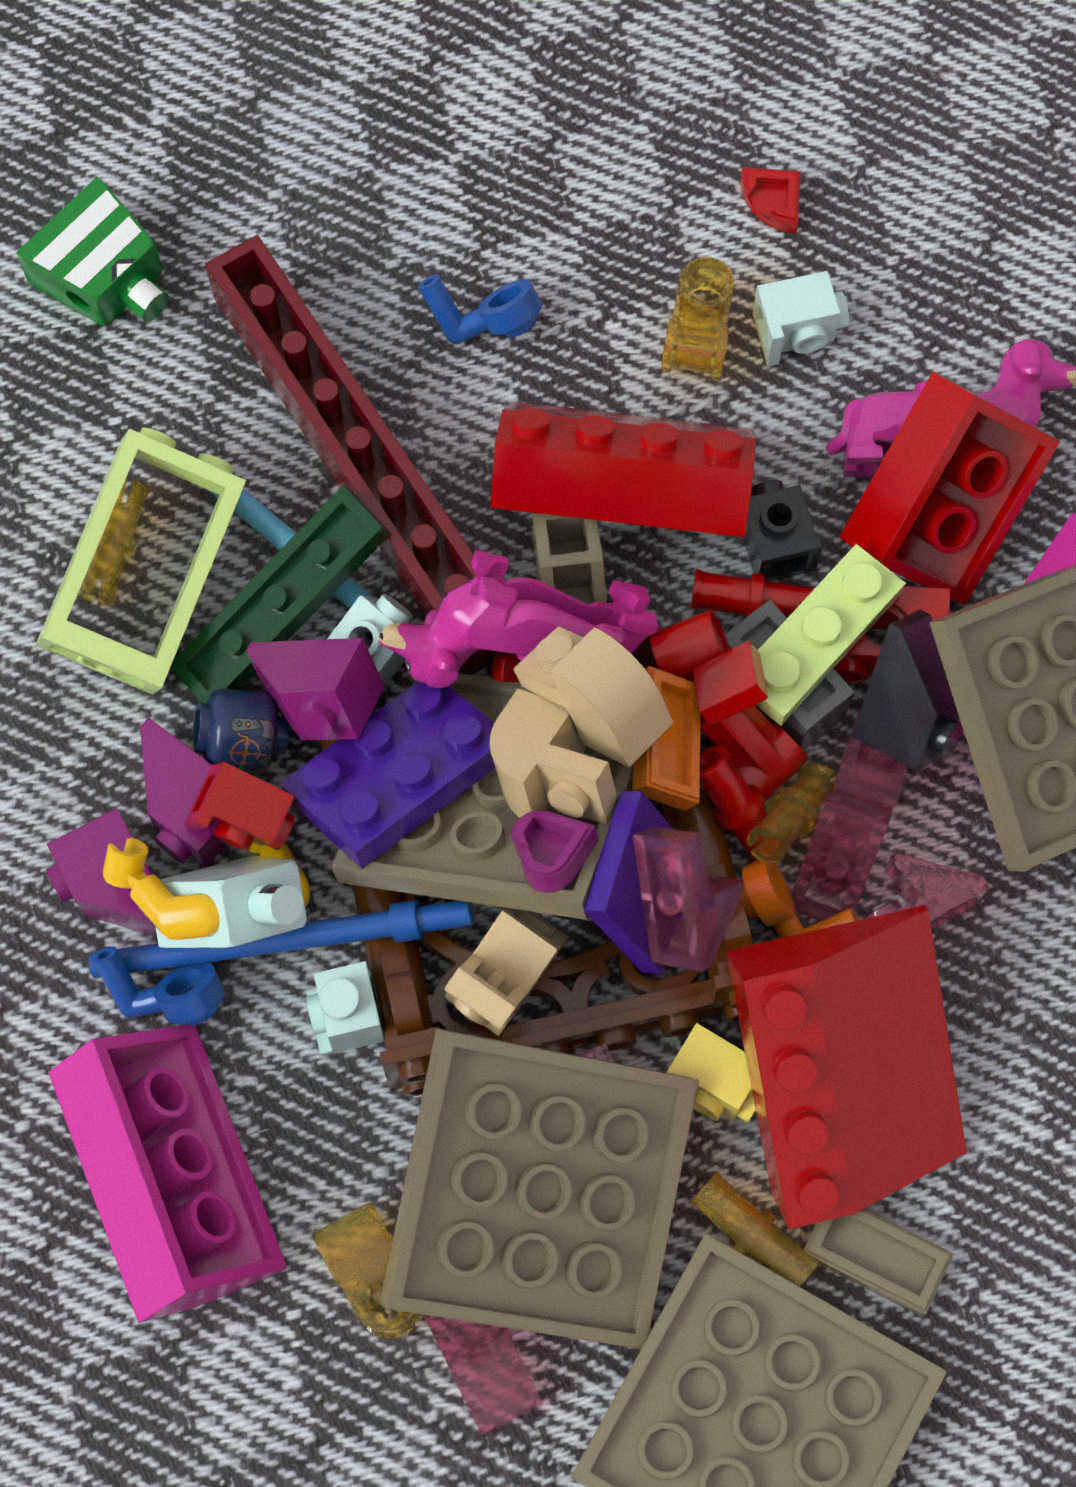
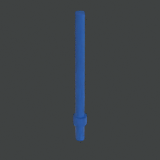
(402, 921)

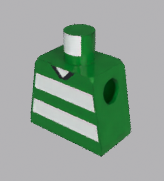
(96, 259)

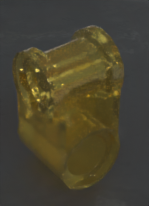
(700, 328)
(358, 1257)

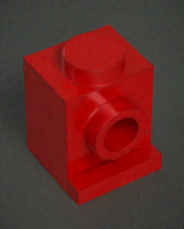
(242, 809)

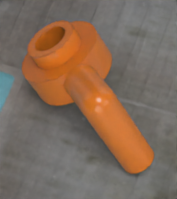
(769, 898)

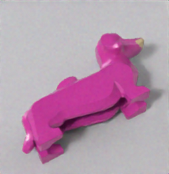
(875, 420)
(510, 619)

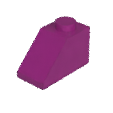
(320, 685)
(172, 784)
(80, 873)

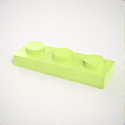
(824, 630)

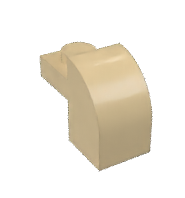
(602, 689)
(544, 762)
(504, 968)

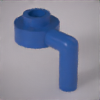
(505, 311)
(184, 995)

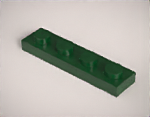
(282, 594)

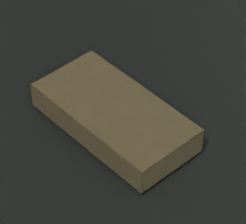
(881, 1258)

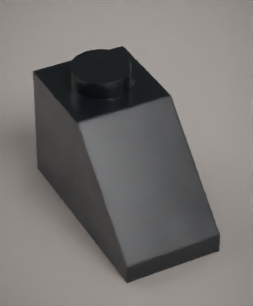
(909, 699)

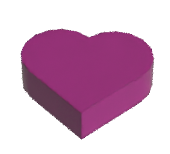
(552, 848)

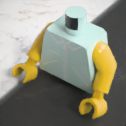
(216, 903)

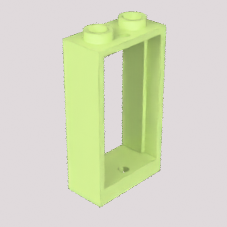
(103, 653)

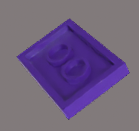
(397, 774)

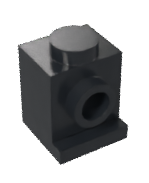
(780, 549)

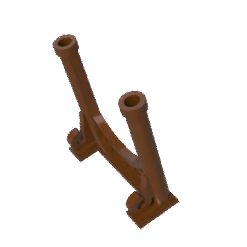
(667, 1004)

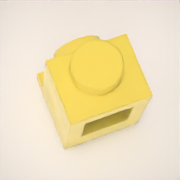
(721, 1072)

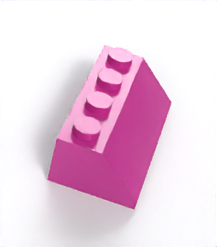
(165, 1169)

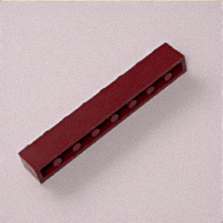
(342, 425)

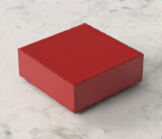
(730, 683)

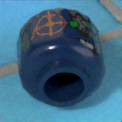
(239, 729)

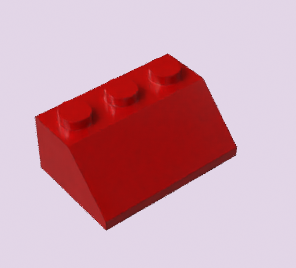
(949, 488)

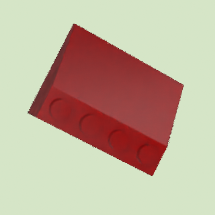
(623, 468)
(848, 1062)

